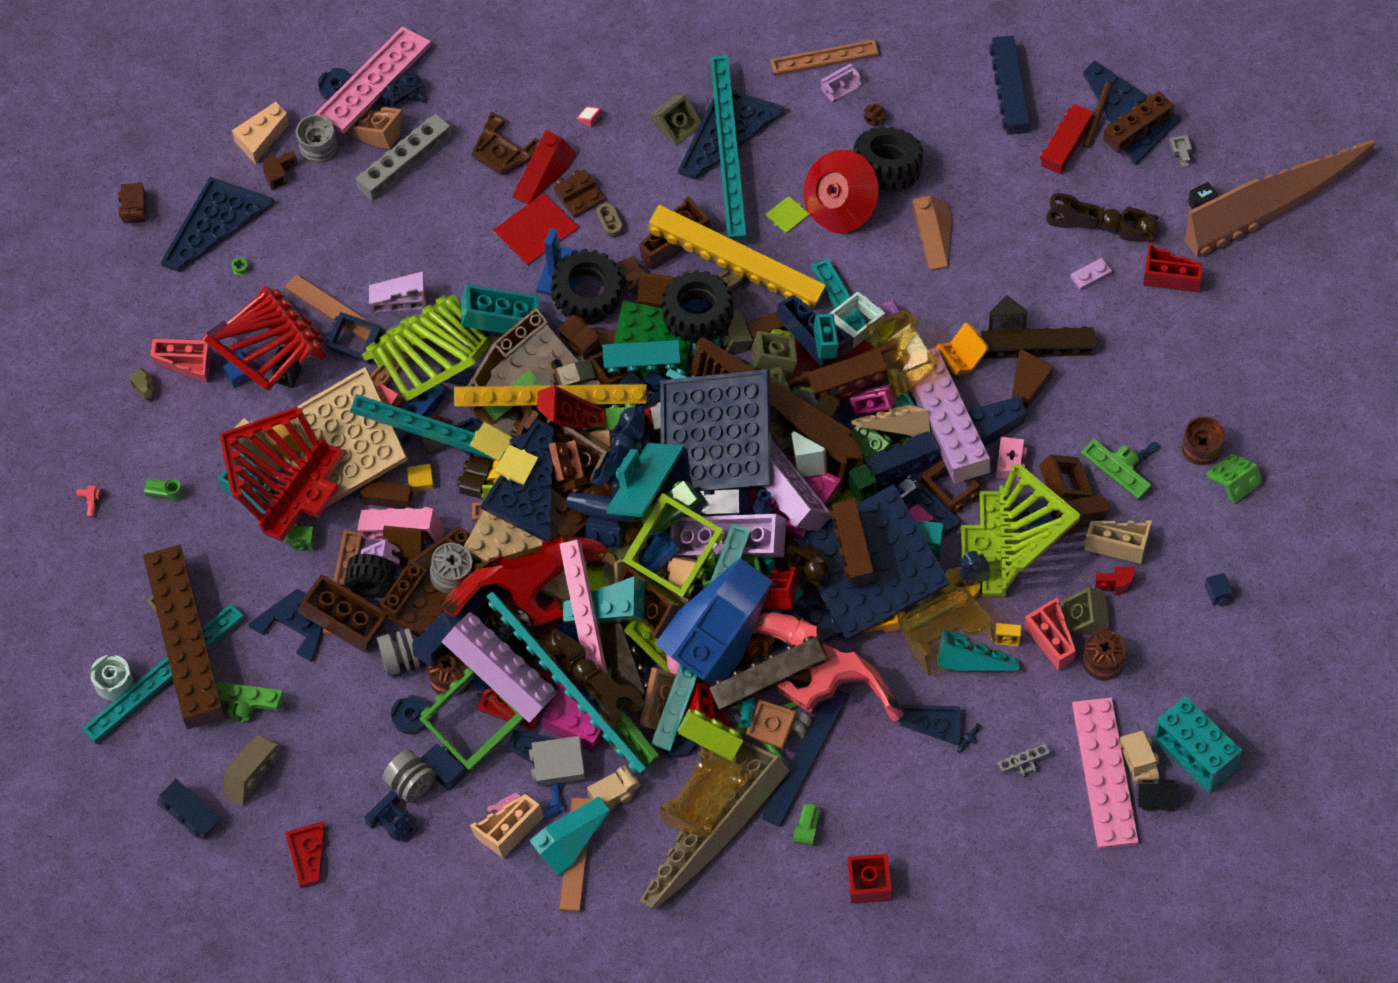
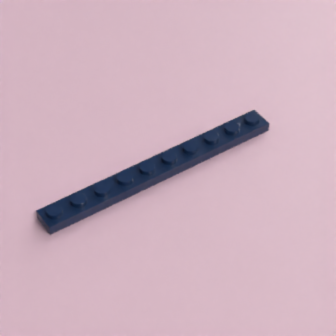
(926, 498)

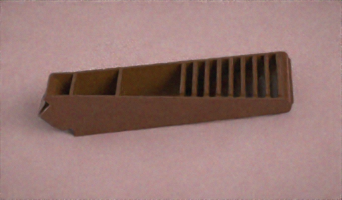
(801, 417)

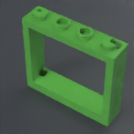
(456, 686)

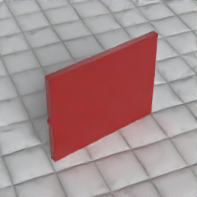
(529, 228)

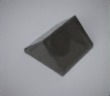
(1007, 315)

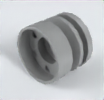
(316, 138)
(447, 576)
(397, 652)
(409, 776)

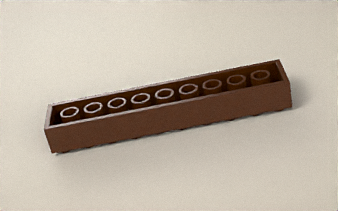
(184, 637)

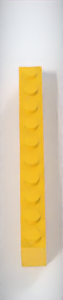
(734, 256)
(528, 394)

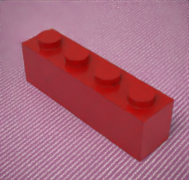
(1066, 139)

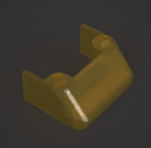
(948, 611)

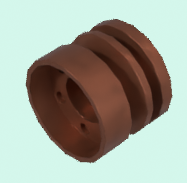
(1203, 431)
(1103, 664)
(445, 671)

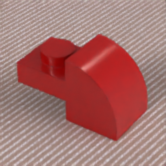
(1120, 580)

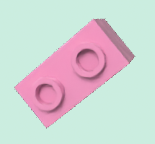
(1013, 449)

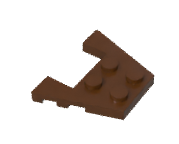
(499, 152)

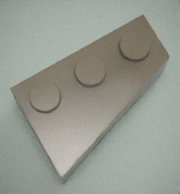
(248, 769)

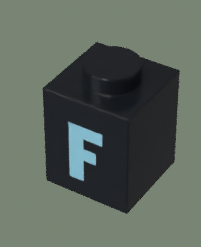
(1201, 195)

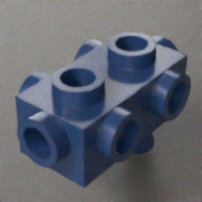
(406, 88)

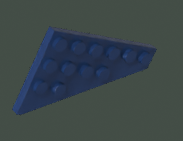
(750, 117)
(214, 216)

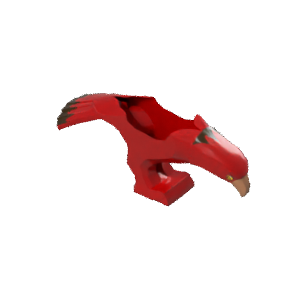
(525, 578)

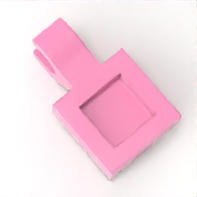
(499, 806)

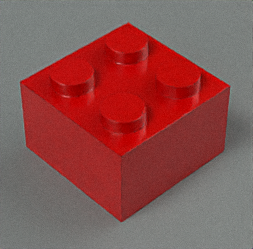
(869, 878)

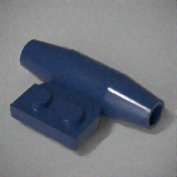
(600, 525)

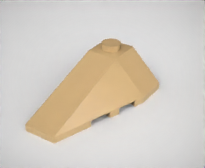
(901, 420)

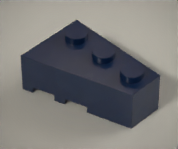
(997, 419)
(187, 809)

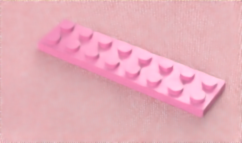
(373, 77)
(1104, 773)

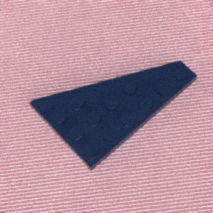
(1121, 101)
(527, 504)

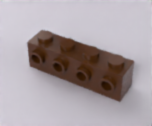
(1138, 122)

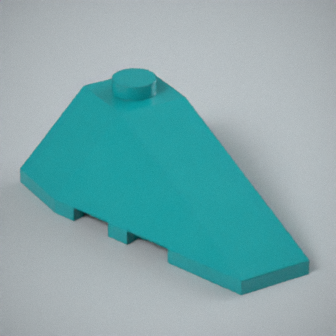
(962, 655)
(565, 838)

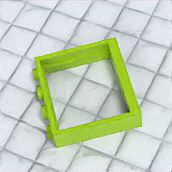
(698, 570)

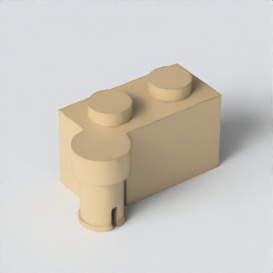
(1139, 756)
(614, 788)

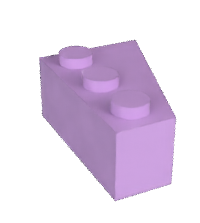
(398, 294)

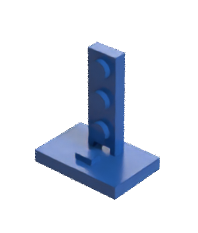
(554, 254)

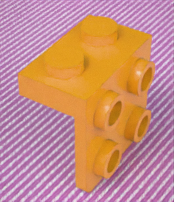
(963, 351)

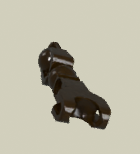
(1079, 214)
(812, 570)
(600, 685)

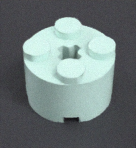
(111, 677)

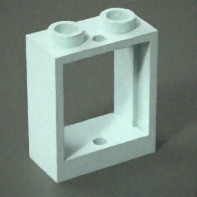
(864, 305)

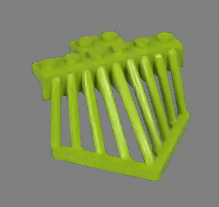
(418, 327)
(995, 534)

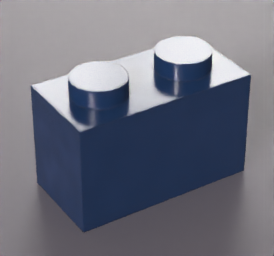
(447, 769)

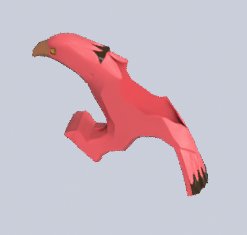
(829, 675)

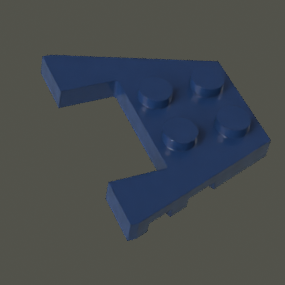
(287, 613)

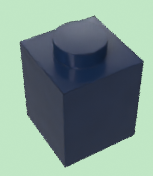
(1218, 589)

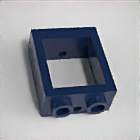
(374, 336)

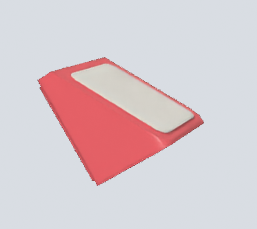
(589, 116)

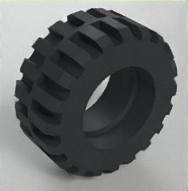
(893, 156)
(586, 264)
(692, 287)

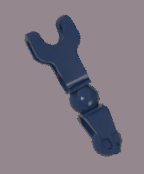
(625, 435)

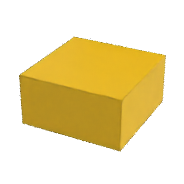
(420, 477)
(1007, 634)

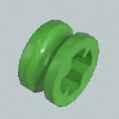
(243, 270)

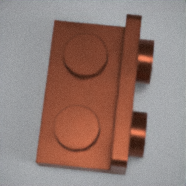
(566, 461)

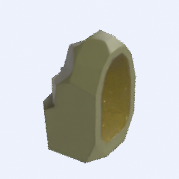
(142, 383)

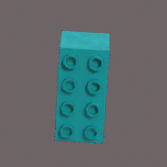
(1197, 744)

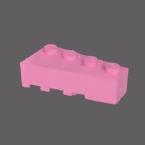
(373, 521)

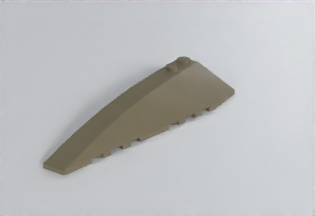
(693, 852)

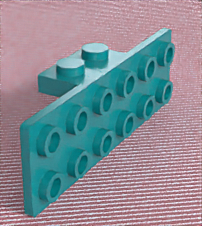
(642, 478)

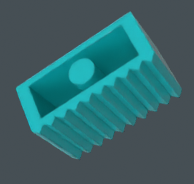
(826, 336)

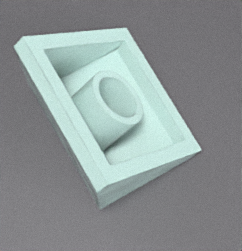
(808, 456)

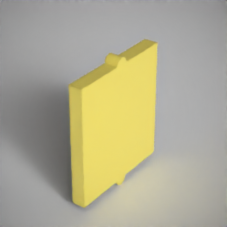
(491, 441)
(516, 465)

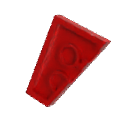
(306, 852)

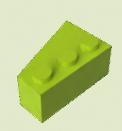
(710, 734)

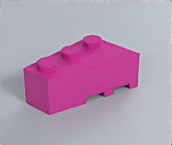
(567, 720)

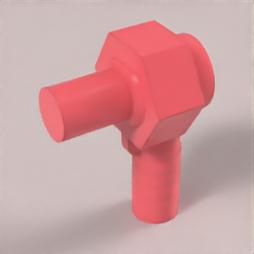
(91, 494)

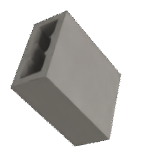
(557, 761)

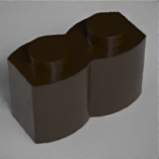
(475, 476)

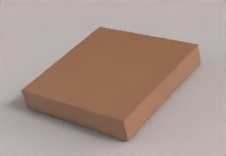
(771, 724)

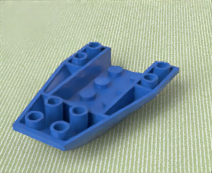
(717, 623)

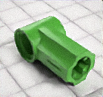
(164, 489)
(806, 829)

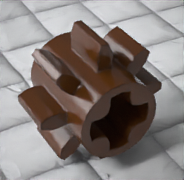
(874, 114)

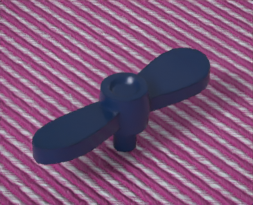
(1152, 447)
(968, 738)

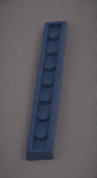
(804, 758)

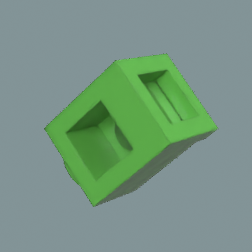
(301, 537)

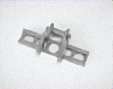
(1017, 765)

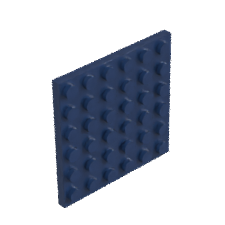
(722, 430)
(900, 559)

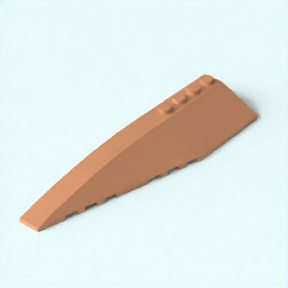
(1262, 201)

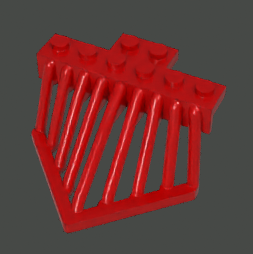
(272, 312)
(303, 492)

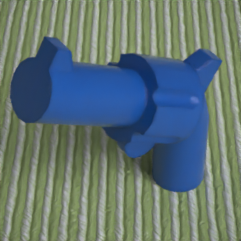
(555, 802)

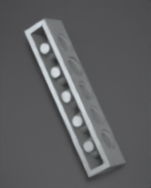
(380, 177)

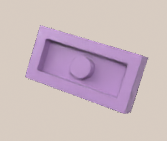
(1091, 274)

